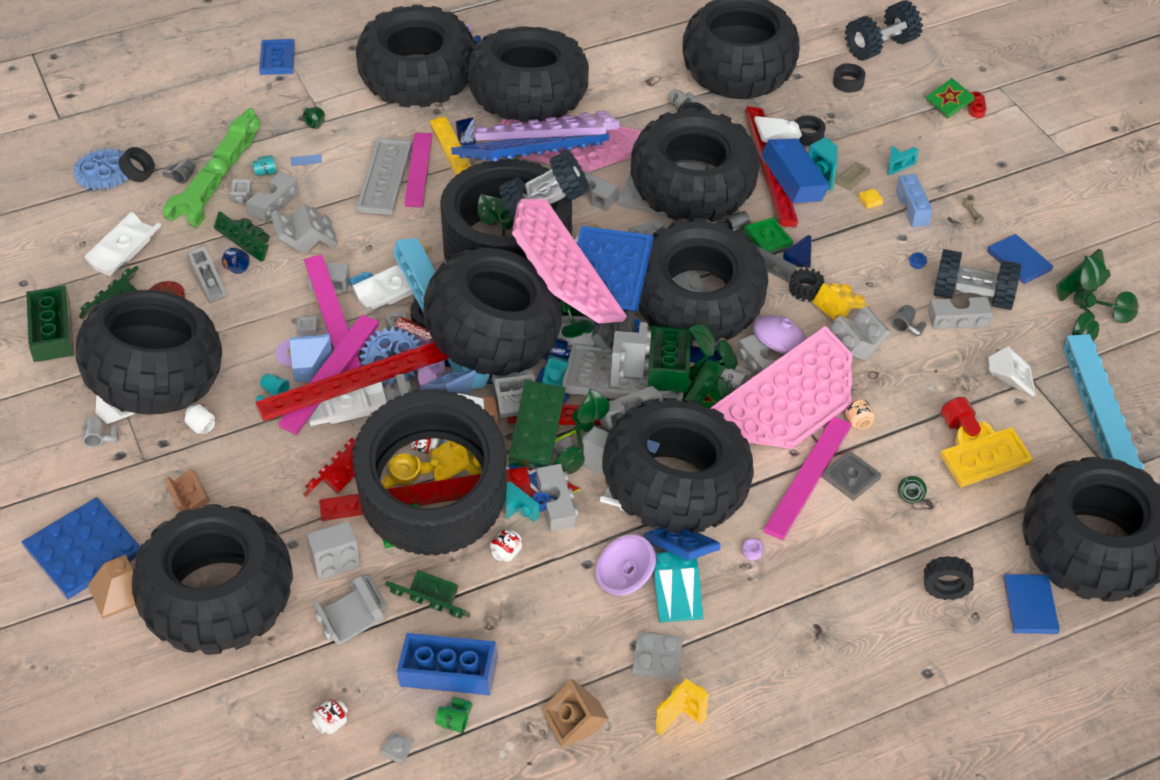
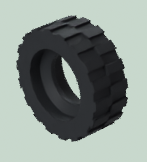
(948, 589)

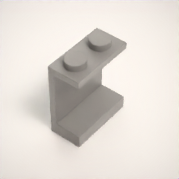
(349, 614)

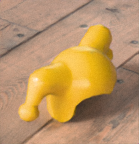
(405, 469)

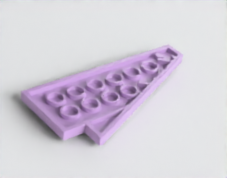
(551, 127)

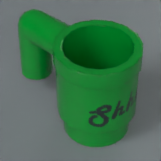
(454, 718)

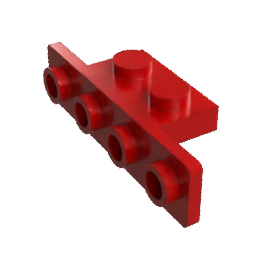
(338, 473)

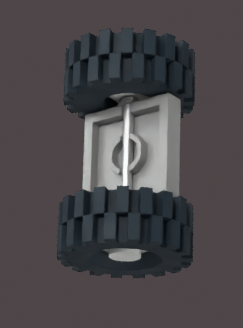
(866, 38)
(562, 180)
(977, 281)

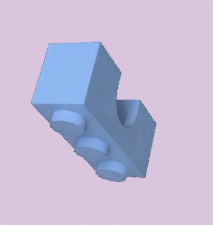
(911, 192)

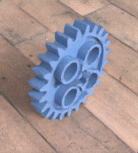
(99, 169)
(375, 352)

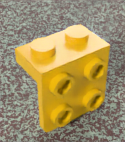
(838, 300)
(452, 460)
(684, 698)

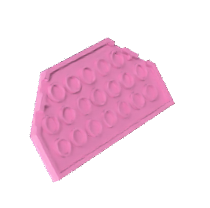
(594, 156)
(562, 262)
(793, 393)

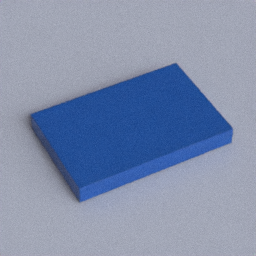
(277, 56)
(1018, 251)
(684, 544)
(1031, 604)

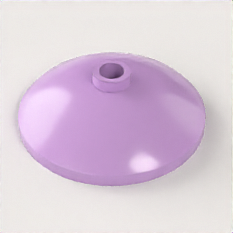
(778, 333)
(625, 565)

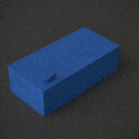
(795, 170)
(447, 664)

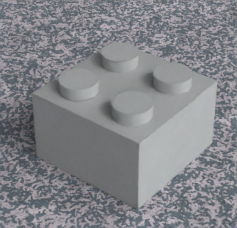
(333, 550)

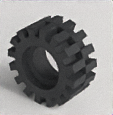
(805, 277)

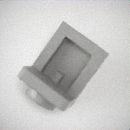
(240, 190)

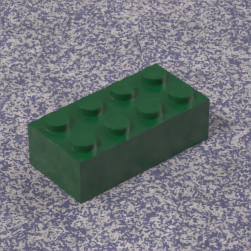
(49, 323)
(669, 359)
(536, 425)

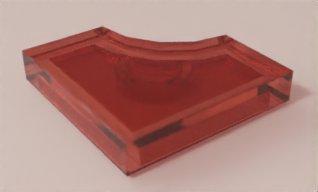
(412, 327)

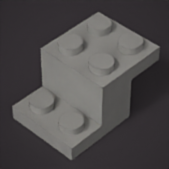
(304, 228)
(861, 334)
(630, 354)
(509, 391)

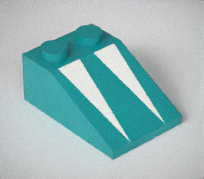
(677, 588)

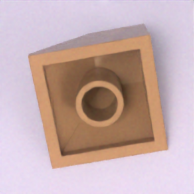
(112, 587)
(574, 714)

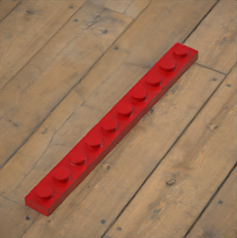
(782, 204)
(349, 381)
(418, 494)

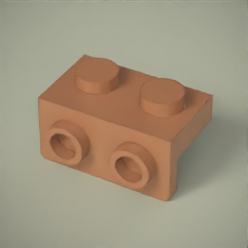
(187, 491)

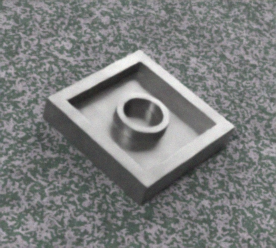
(851, 475)

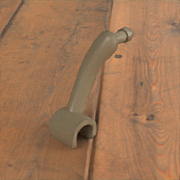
(968, 203)

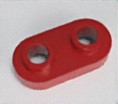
(977, 107)

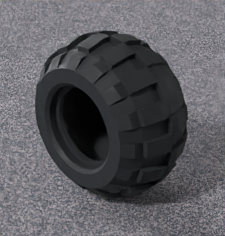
(741, 47)
(491, 312)
(148, 352)
(1085, 559)
(217, 615)

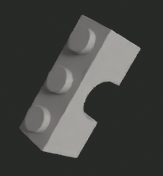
(283, 190)
(603, 192)
(945, 315)
(754, 354)
(621, 405)
(561, 512)

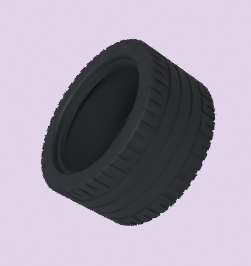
(461, 200)
(422, 417)

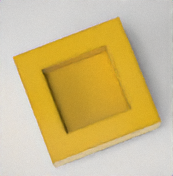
(870, 198)

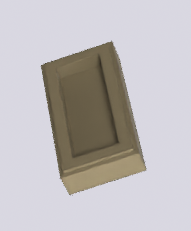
(852, 176)

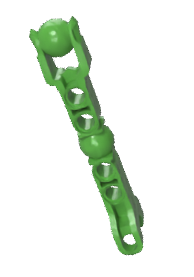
(205, 183)

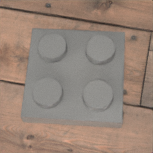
(657, 655)

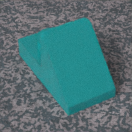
(901, 160)
(554, 370)
(519, 501)

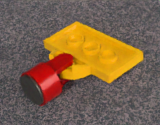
(979, 449)

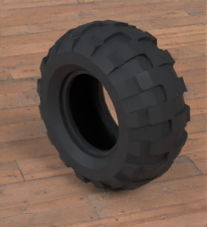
(528, 73)
(415, 79)
(691, 192)
(709, 249)
(669, 495)

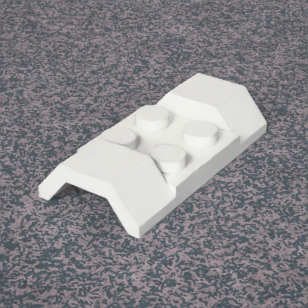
(120, 244)
(382, 289)
(349, 406)

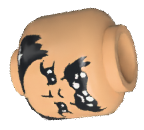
(860, 414)

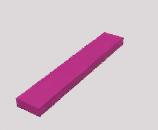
(418, 170)

